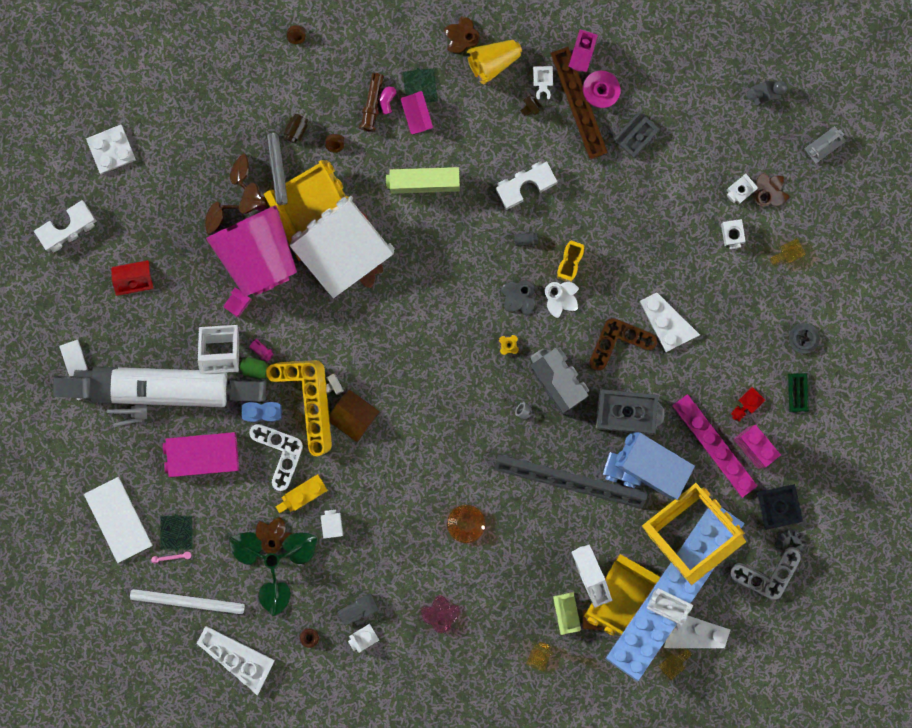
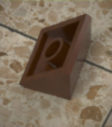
(353, 415)

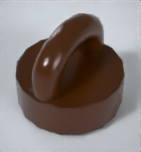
(296, 34)
(334, 143)

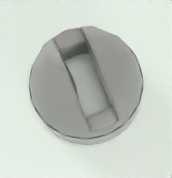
(525, 408)

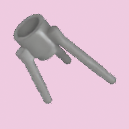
(138, 411)

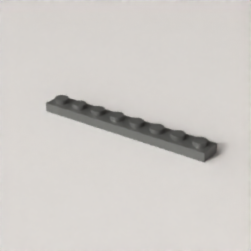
(570, 481)

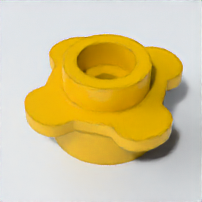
(504, 348)

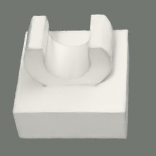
(334, 385)

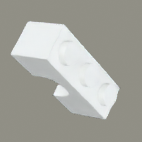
(539, 175)
(80, 220)

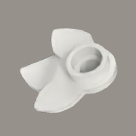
(563, 300)

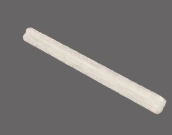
(186, 601)

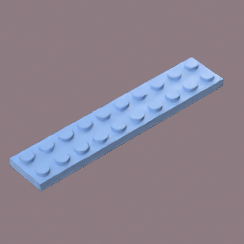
(649, 630)

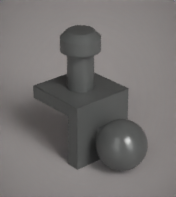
(767, 91)

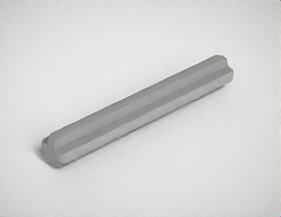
(277, 169)

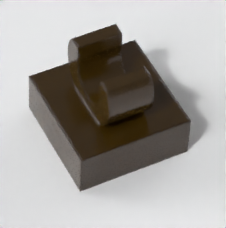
(532, 106)

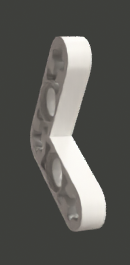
(286, 454)

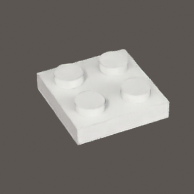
(111, 149)

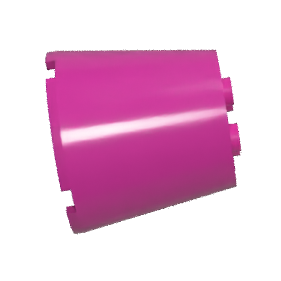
(255, 252)

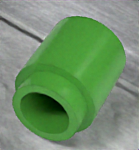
(254, 368)

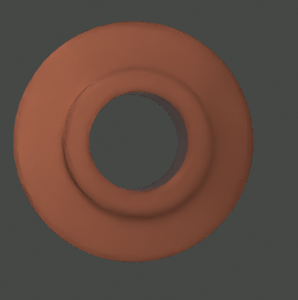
(304, 642)

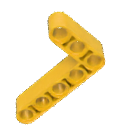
(310, 399)

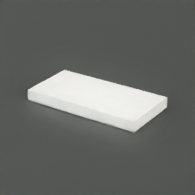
(118, 519)

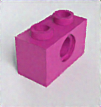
(583, 50)

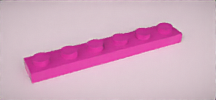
(714, 445)

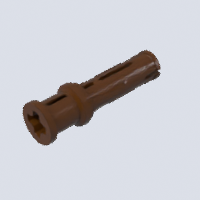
(370, 111)

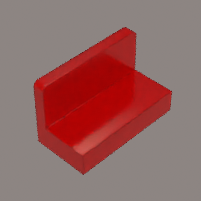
(131, 278)

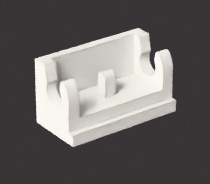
(669, 606)

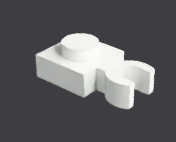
(543, 77)

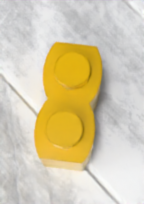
(569, 265)

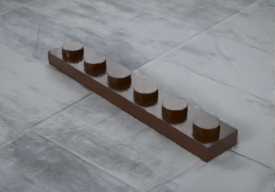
(578, 104)

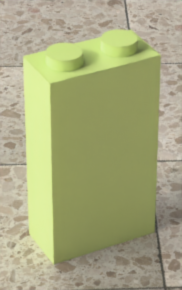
(423, 180)

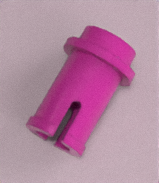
(263, 352)

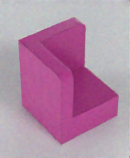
(237, 302)

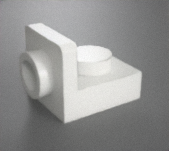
(363, 638)

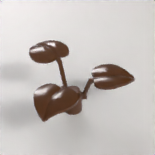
(250, 200)

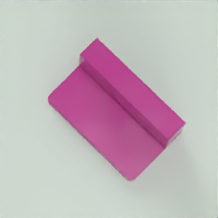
(416, 113)

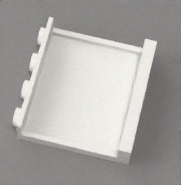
(340, 247)

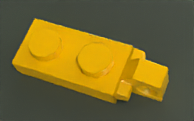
(302, 494)

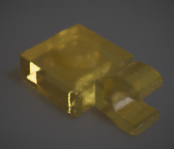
(790, 252)
(673, 665)

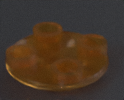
(466, 523)

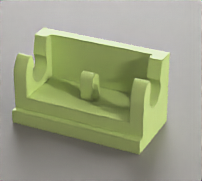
(567, 613)

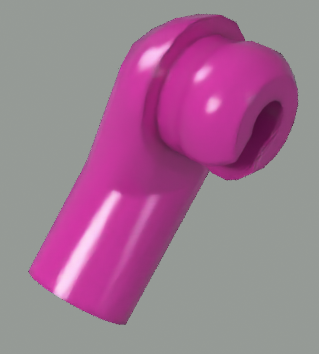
(385, 98)

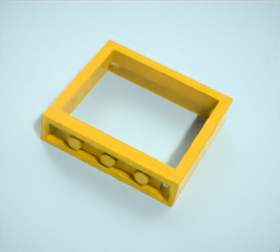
(674, 509)

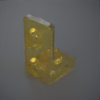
(539, 656)

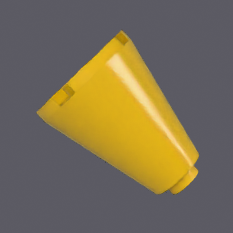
(493, 58)

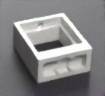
(218, 362)
(591, 575)

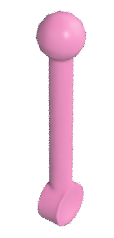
(187, 555)

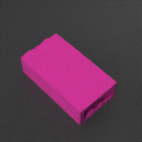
(757, 447)
(201, 454)

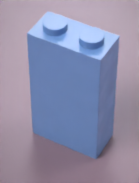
(654, 465)

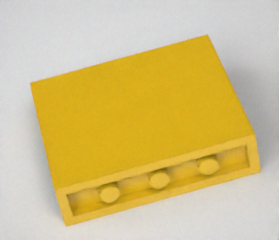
(308, 198)
(628, 587)

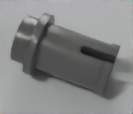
(526, 239)

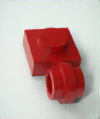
(751, 401)

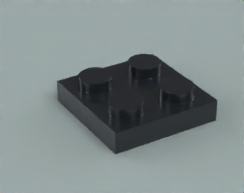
(779, 507)

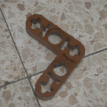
(619, 334)

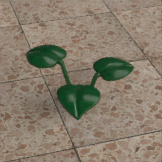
(299, 548)

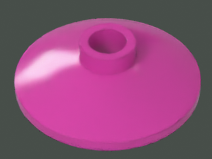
(605, 81)

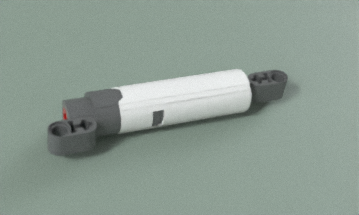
(157, 387)

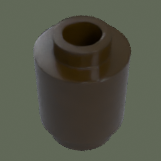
(296, 128)

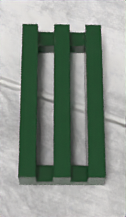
(790, 392)

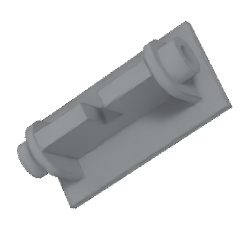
(825, 144)

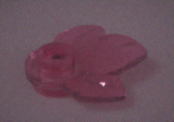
(440, 611)

